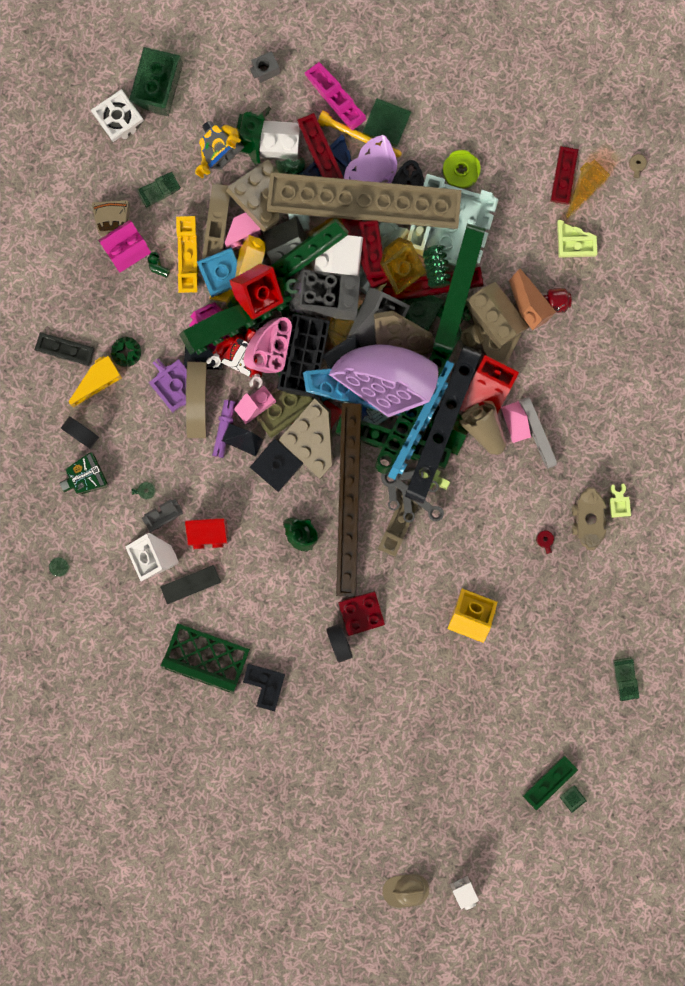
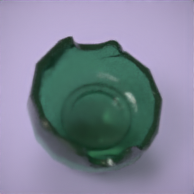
(291, 167)

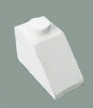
(464, 893)

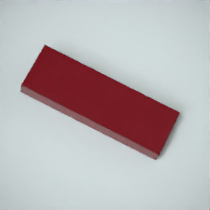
(564, 175)
(372, 248)

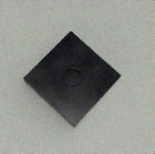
(276, 465)

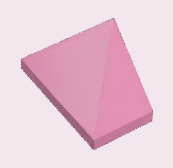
(516, 422)

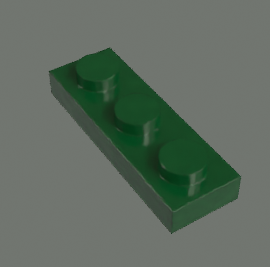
(550, 782)

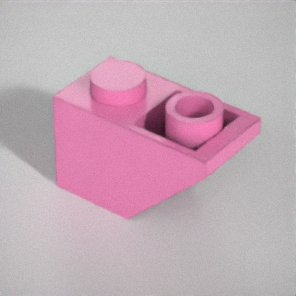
(239, 231)

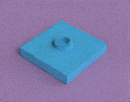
(218, 271)

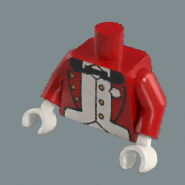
(232, 353)

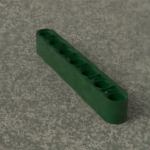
(459, 289)

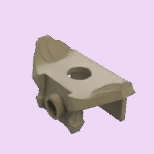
(589, 502)

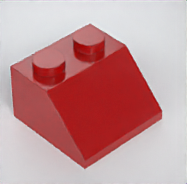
(257, 290)
(207, 532)

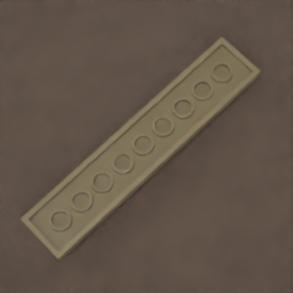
(364, 200)

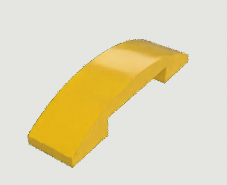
(187, 254)

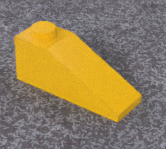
(250, 254)
(98, 378)

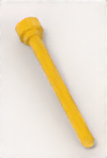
(326, 120)

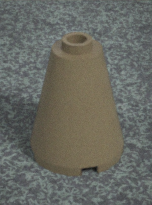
(485, 426)

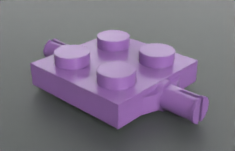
(171, 384)

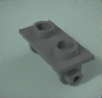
(155, 519)

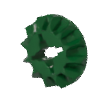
(133, 356)

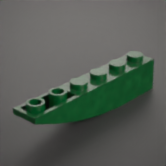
(220, 325)

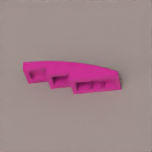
(335, 96)

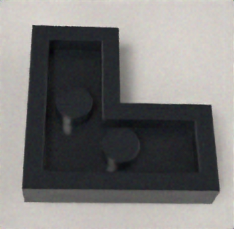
(270, 684)

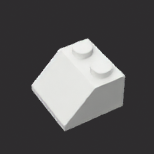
(280, 140)
(342, 257)

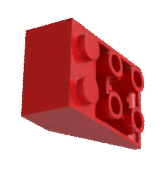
(489, 383)

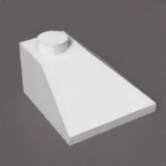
(151, 556)

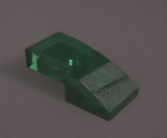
(159, 189)
(625, 679)

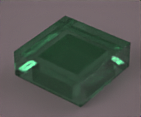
(572, 798)

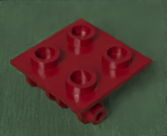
(361, 613)

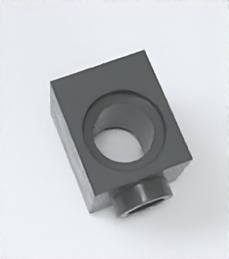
(268, 60)

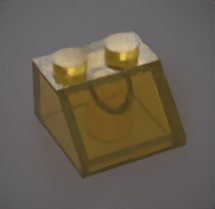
(401, 264)

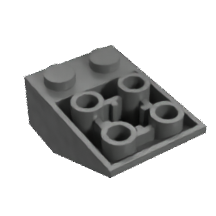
(330, 294)
(374, 302)

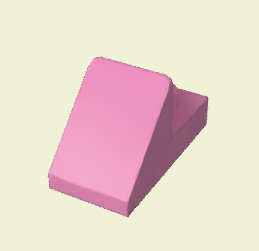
(254, 405)

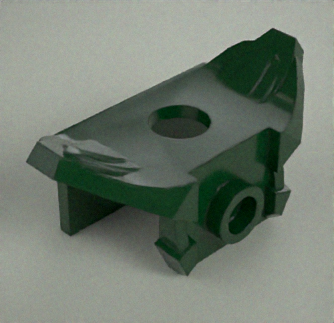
(250, 131)

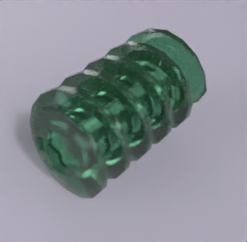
(436, 267)

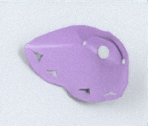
(376, 165)

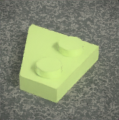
(575, 242)

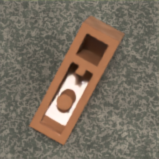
(530, 301)

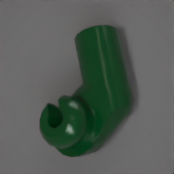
(155, 265)

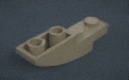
(216, 220)

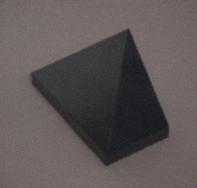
(242, 439)

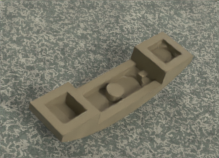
(196, 400)
(397, 528)

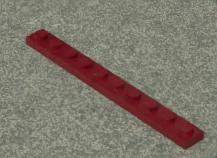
(329, 168)

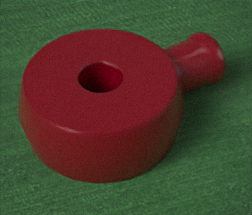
(545, 544)

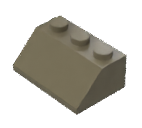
(496, 315)

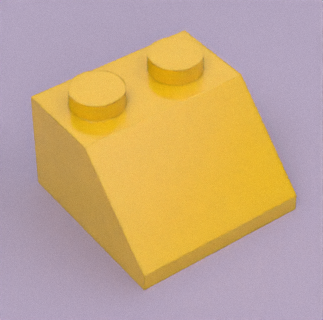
(472, 615)

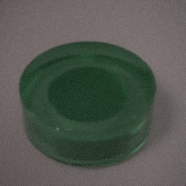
(59, 567)

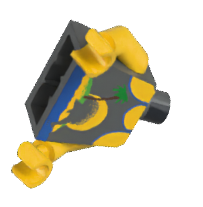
(217, 147)

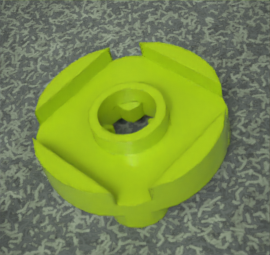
(458, 180)

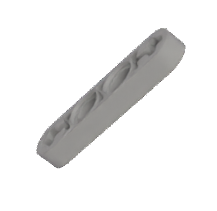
(538, 433)

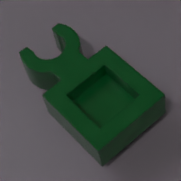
(287, 286)

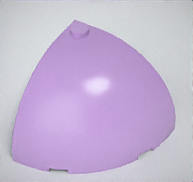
(387, 377)

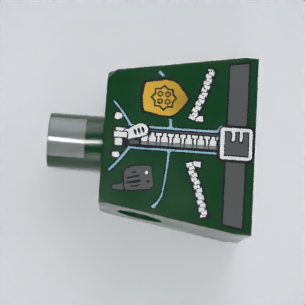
(84, 476)

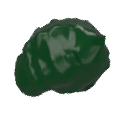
(300, 533)

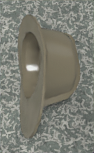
(405, 890)

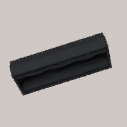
(303, 353)

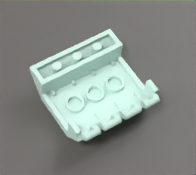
(474, 210)

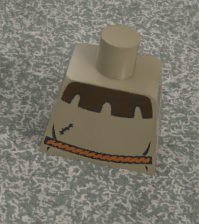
(110, 215)

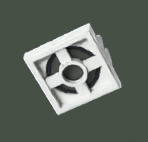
(118, 117)

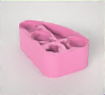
(263, 346)

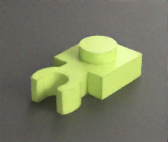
(619, 504)

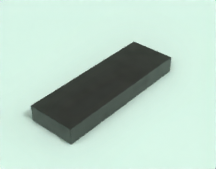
(64, 349)
(190, 584)

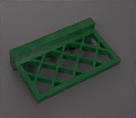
(197, 673)

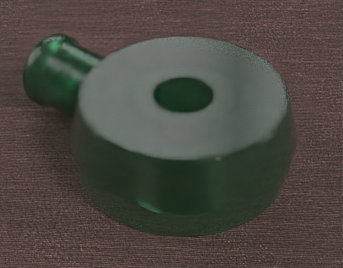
(141, 490)

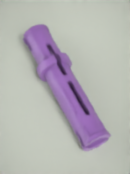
(225, 419)

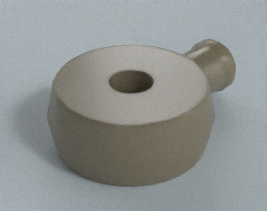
(637, 168)

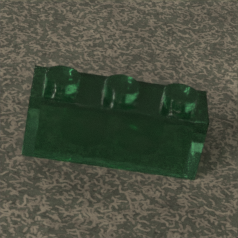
(156, 81)

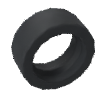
(79, 432)
(339, 643)

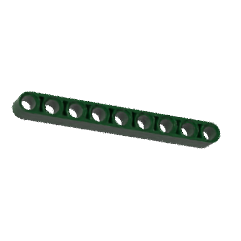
(406, 421)

